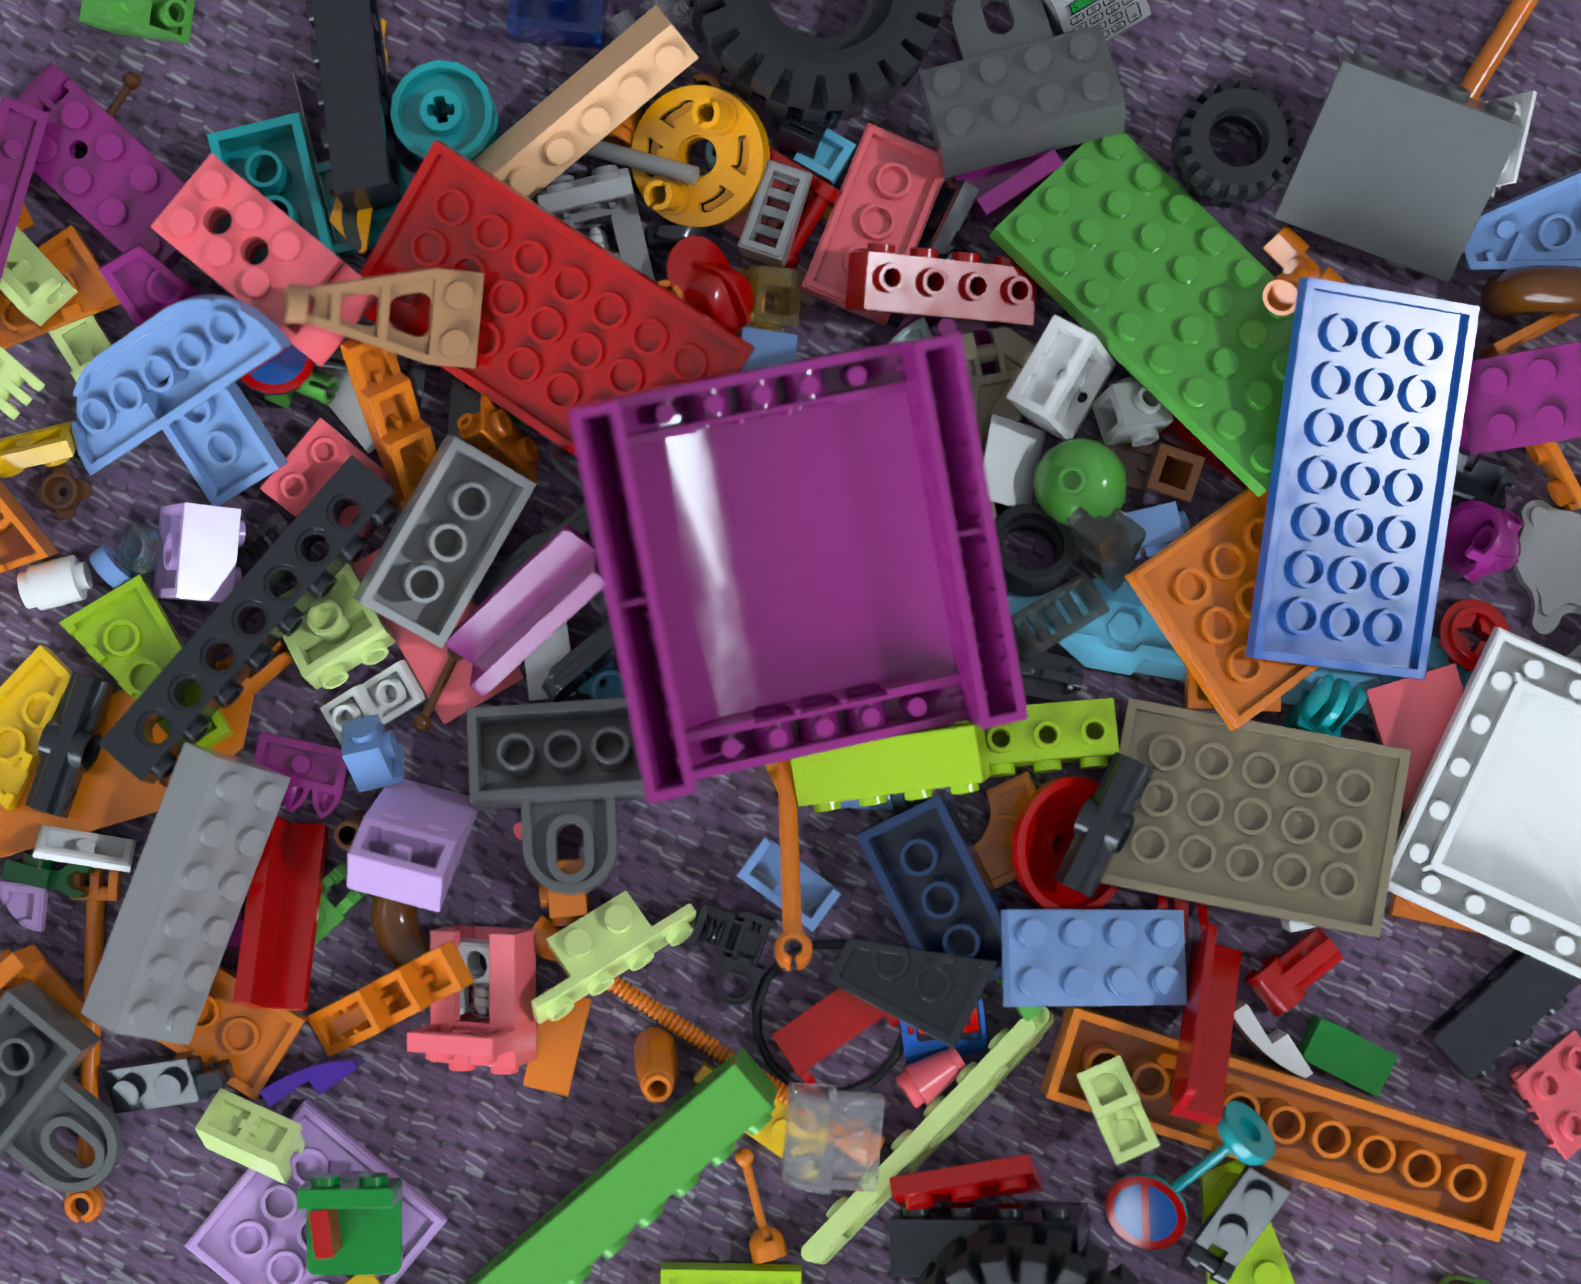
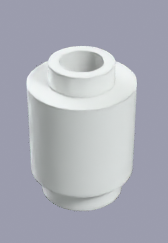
(54, 583)

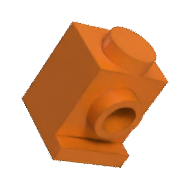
(564, 908)

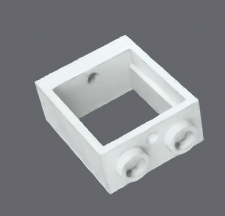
(1057, 372)

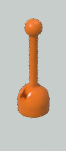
(766, 1241)

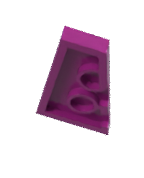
(144, 283)

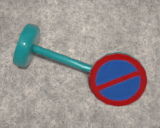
(1152, 1211)

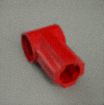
(1285, 977)

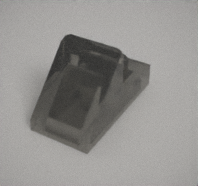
(1106, 544)

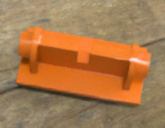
(495, 429)

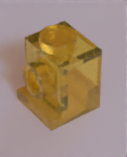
(785, 291)

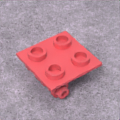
(311, 466)
(1554, 1093)

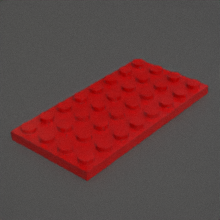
(556, 308)

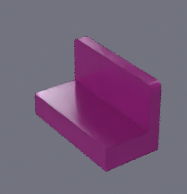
(1009, 182)

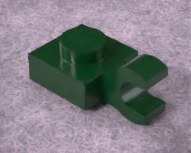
(41, 874)

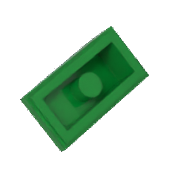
(1346, 1055)

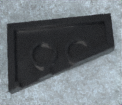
(914, 985)

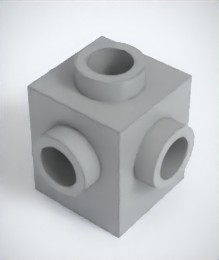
(1130, 414)

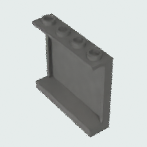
(1399, 164)

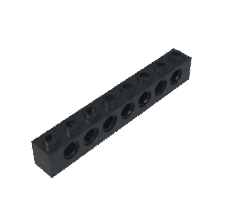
(131, 737)

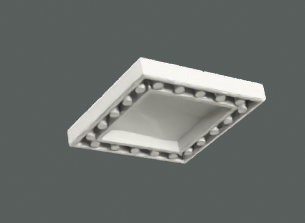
(1501, 807)

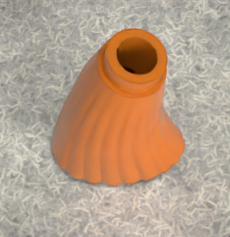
(656, 1063)

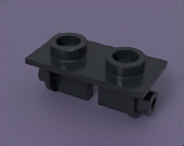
(1483, 480)
(1051, 677)

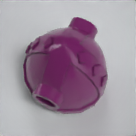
(1481, 540)

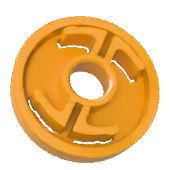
(722, 121)

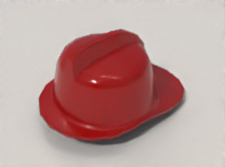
(710, 282)

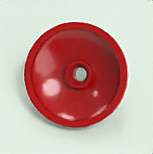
(1049, 817)

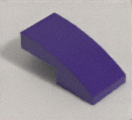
(321, 1075)

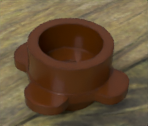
(50, 489)

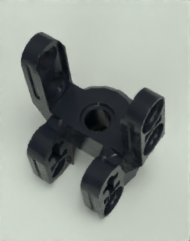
(595, 650)

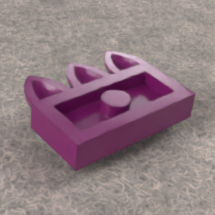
(310, 768)

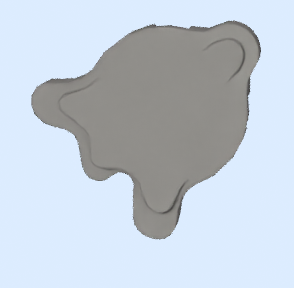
(1550, 563)

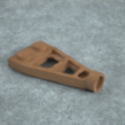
(452, 316)

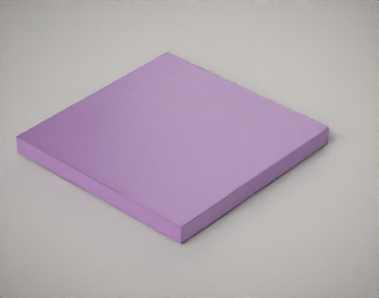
(262, 1235)

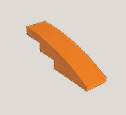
(390, 414)
(390, 998)

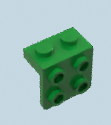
(368, 1222)

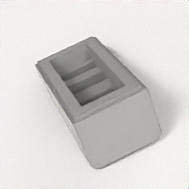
(775, 256)

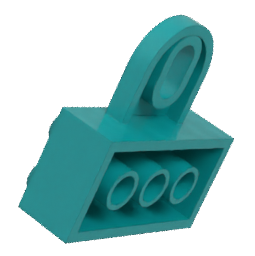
(281, 166)

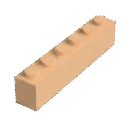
(589, 105)

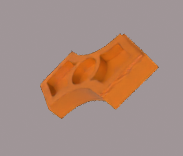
(996, 842)

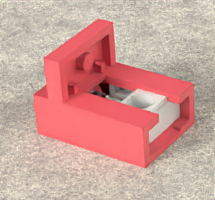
(460, 1023)

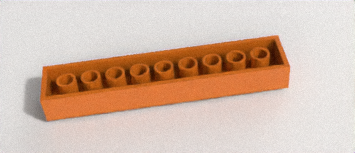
(1316, 1127)

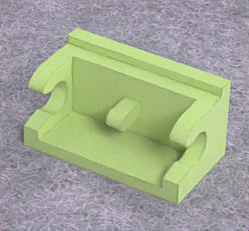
(33, 281)
(251, 1135)

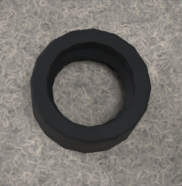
(1034, 519)

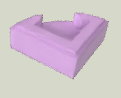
(25, 903)

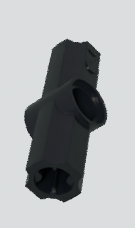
(69, 745)
(1104, 824)

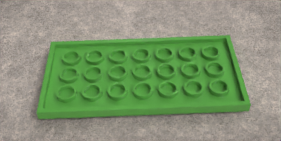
(1161, 295)

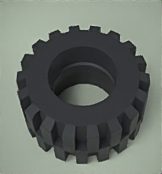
(1256, 114)

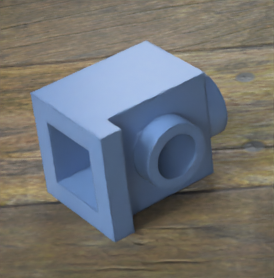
(1161, 524)
(372, 753)

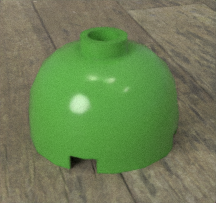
(1080, 475)

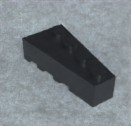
(924, 1233)

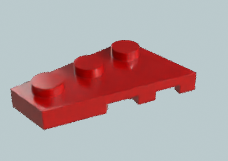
(967, 1182)

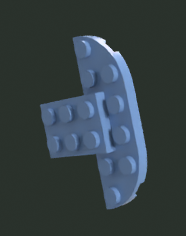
(181, 379)

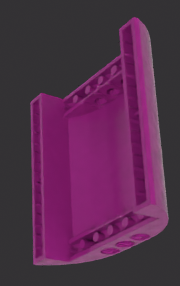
(798, 559)

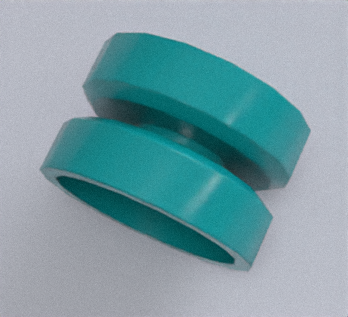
(442, 91)

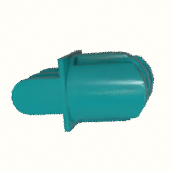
(1326, 707)

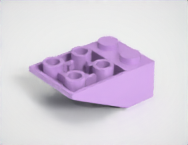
(411, 844)

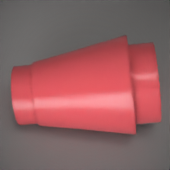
(930, 1076)

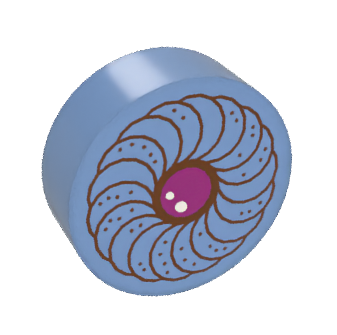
(109, 567)

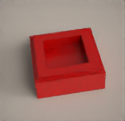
(325, 1233)

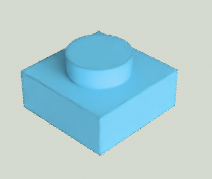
(831, 157)

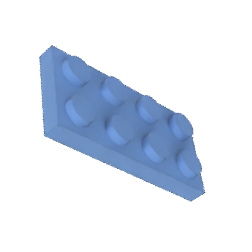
(1093, 957)

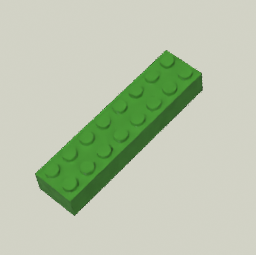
(639, 1178)

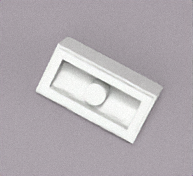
(84, 848)

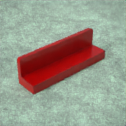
(282, 918)
(1206, 1030)

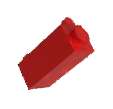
(826, 1030)

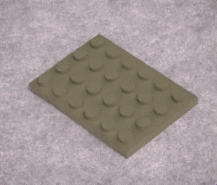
(1261, 818)

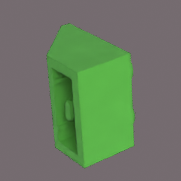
(141, 18)

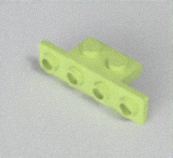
(605, 946)

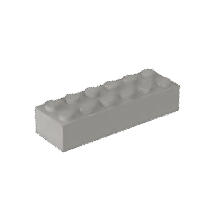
(185, 895)

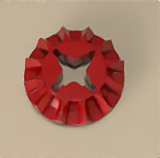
(1461, 618)

